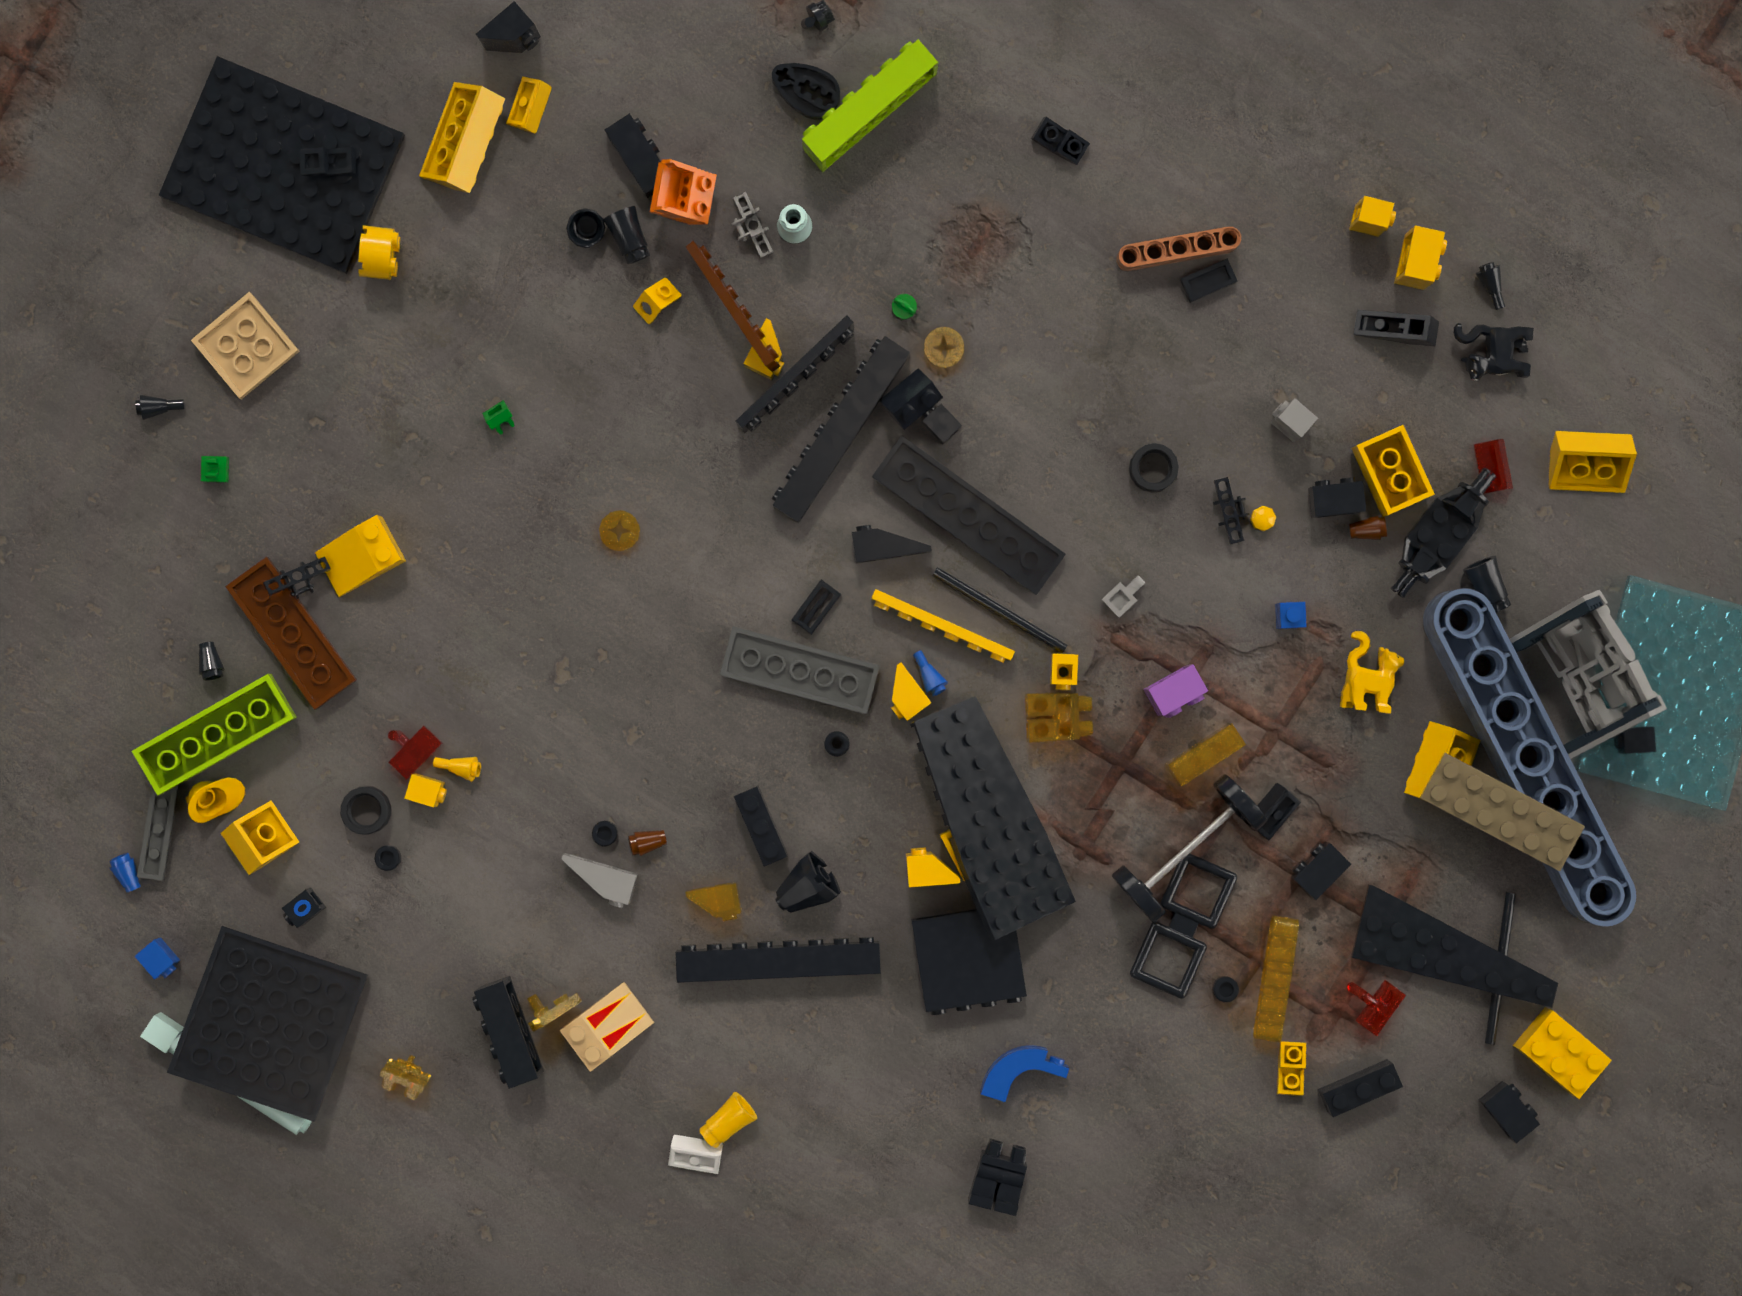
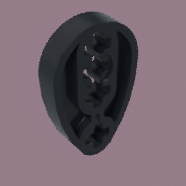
(816, 78)

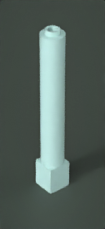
(165, 1034)

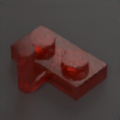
(413, 750)
(1378, 1007)

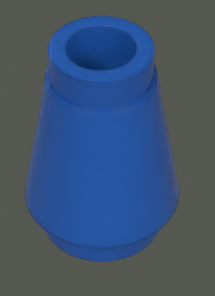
(125, 871)

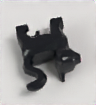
(1500, 349)

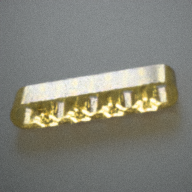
(1276, 979)

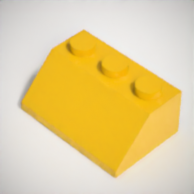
(1591, 461)
(1435, 742)

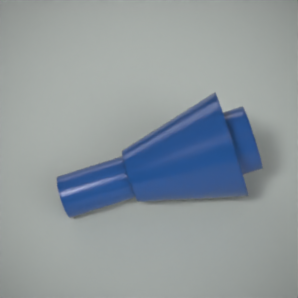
(932, 680)

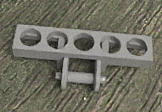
(753, 233)

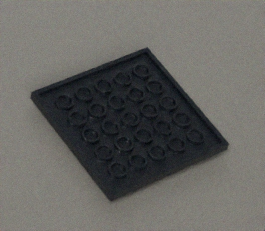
(267, 1023)

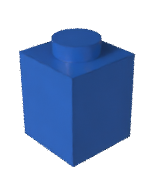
(1290, 615)
(158, 959)

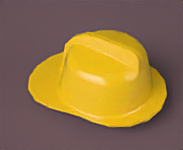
(214, 799)

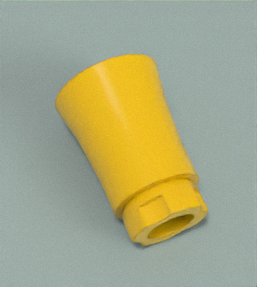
(728, 1120)

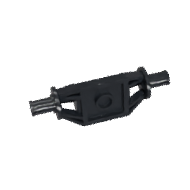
(1442, 532)

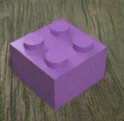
(1175, 691)

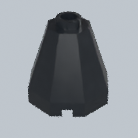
(807, 885)

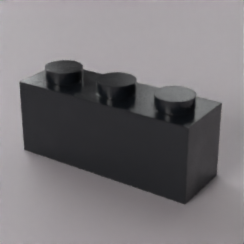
(635, 151)
(761, 826)
(1360, 1088)

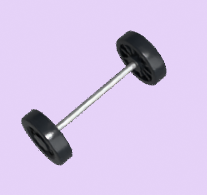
(1238, 803)

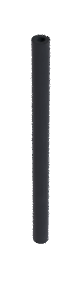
(999, 610)
(1503, 948)

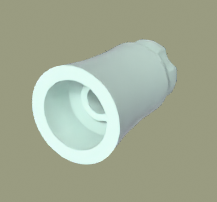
(794, 232)

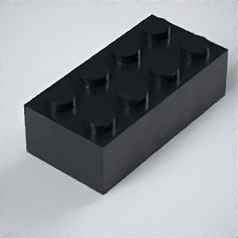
(508, 1032)

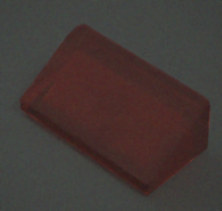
(1494, 458)

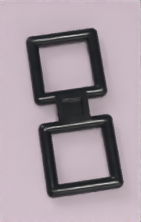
(1183, 926)

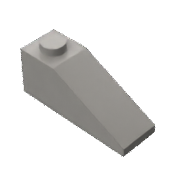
(608, 881)

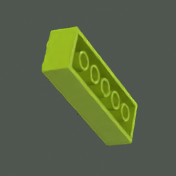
(869, 105)
(214, 734)

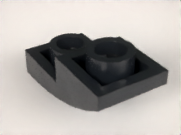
(1060, 141)

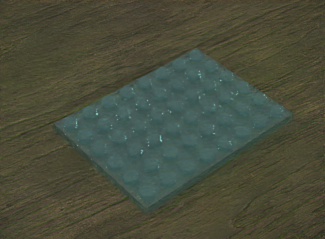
(1695, 664)

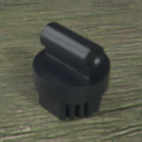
(819, 15)

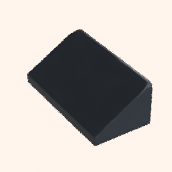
(1277, 807)

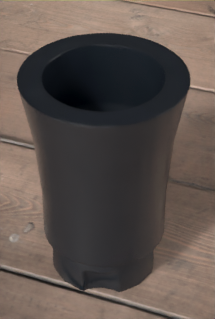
(628, 234)
(1488, 581)

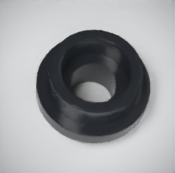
(836, 735)

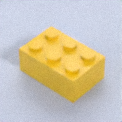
(1392, 471)
(1562, 1052)

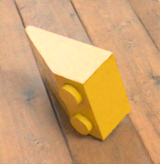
(361, 555)

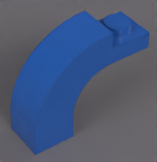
(1014, 1062)

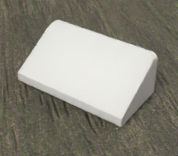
(694, 1154)

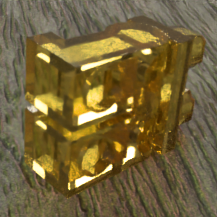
(1064, 712)

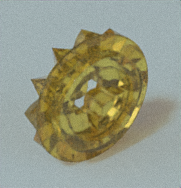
(952, 338)
(627, 539)

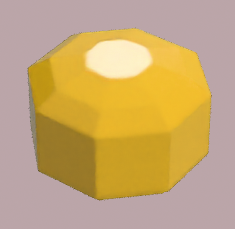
(1263, 518)

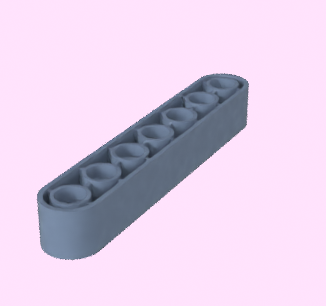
(1532, 728)

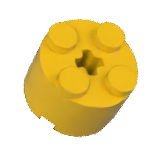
(377, 252)

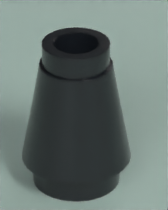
(209, 662)

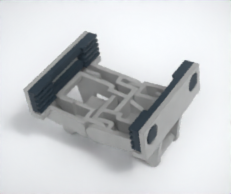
(1597, 644)

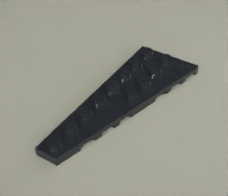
(1415, 942)

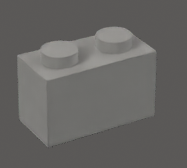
(1293, 419)

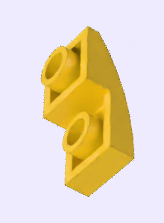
(1291, 1068)

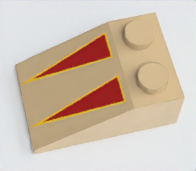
(606, 1026)

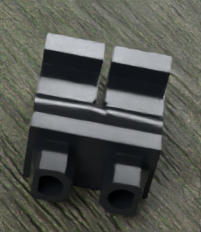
(1000, 1169)

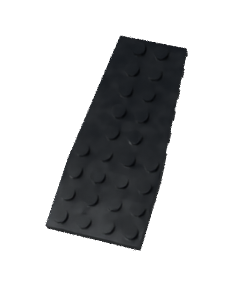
(991, 821)

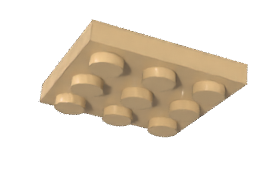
(245, 345)

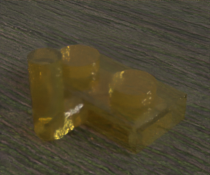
(545, 1015)

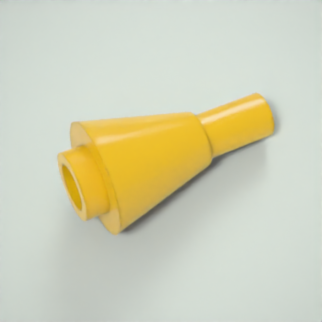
(464, 767)

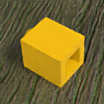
(425, 790)

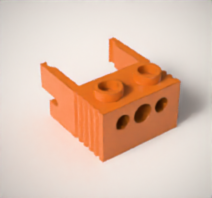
(682, 192)

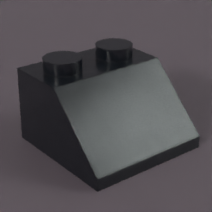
(509, 31)

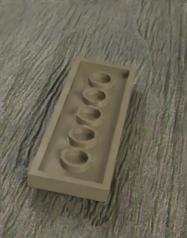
(1502, 811)

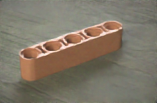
(1190, 245)

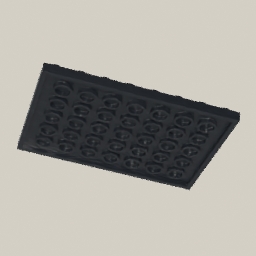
(245, 165)

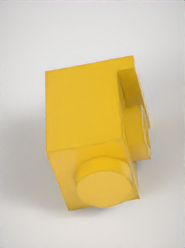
(1070, 662)

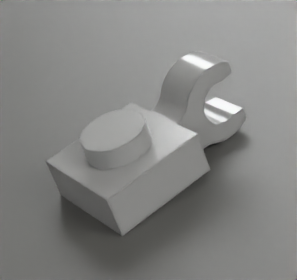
(1122, 597)

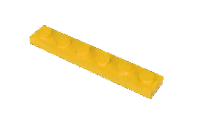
(951, 630)

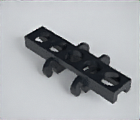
(1223, 503)
(306, 576)

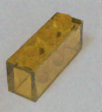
(1205, 754)

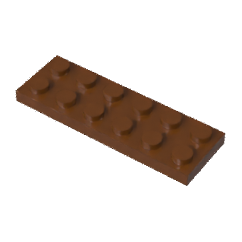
(291, 635)

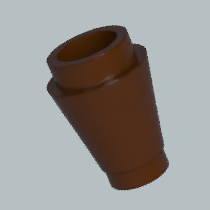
(1370, 528)
(646, 841)

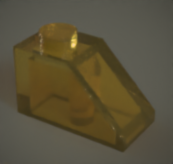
(718, 900)

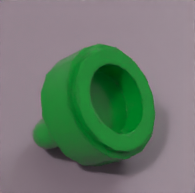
(904, 306)

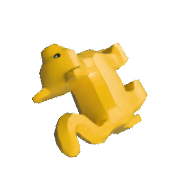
(1365, 680)

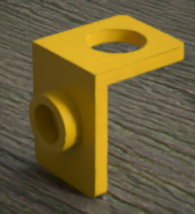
(658, 297)

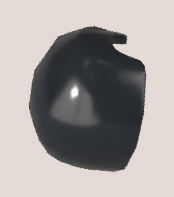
(585, 228)

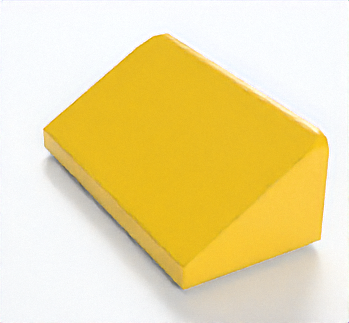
(529, 104)

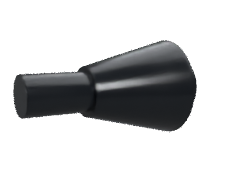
(1491, 279)
(154, 406)

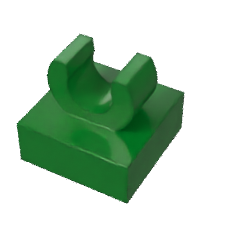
(497, 415)
(215, 469)

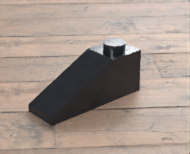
(1397, 327)
(879, 545)

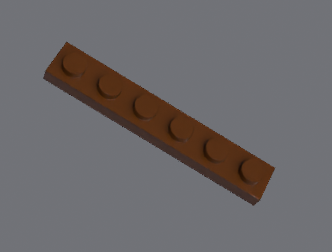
(739, 313)

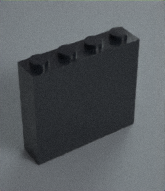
(963, 965)

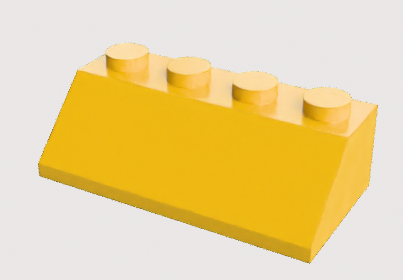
(462, 136)

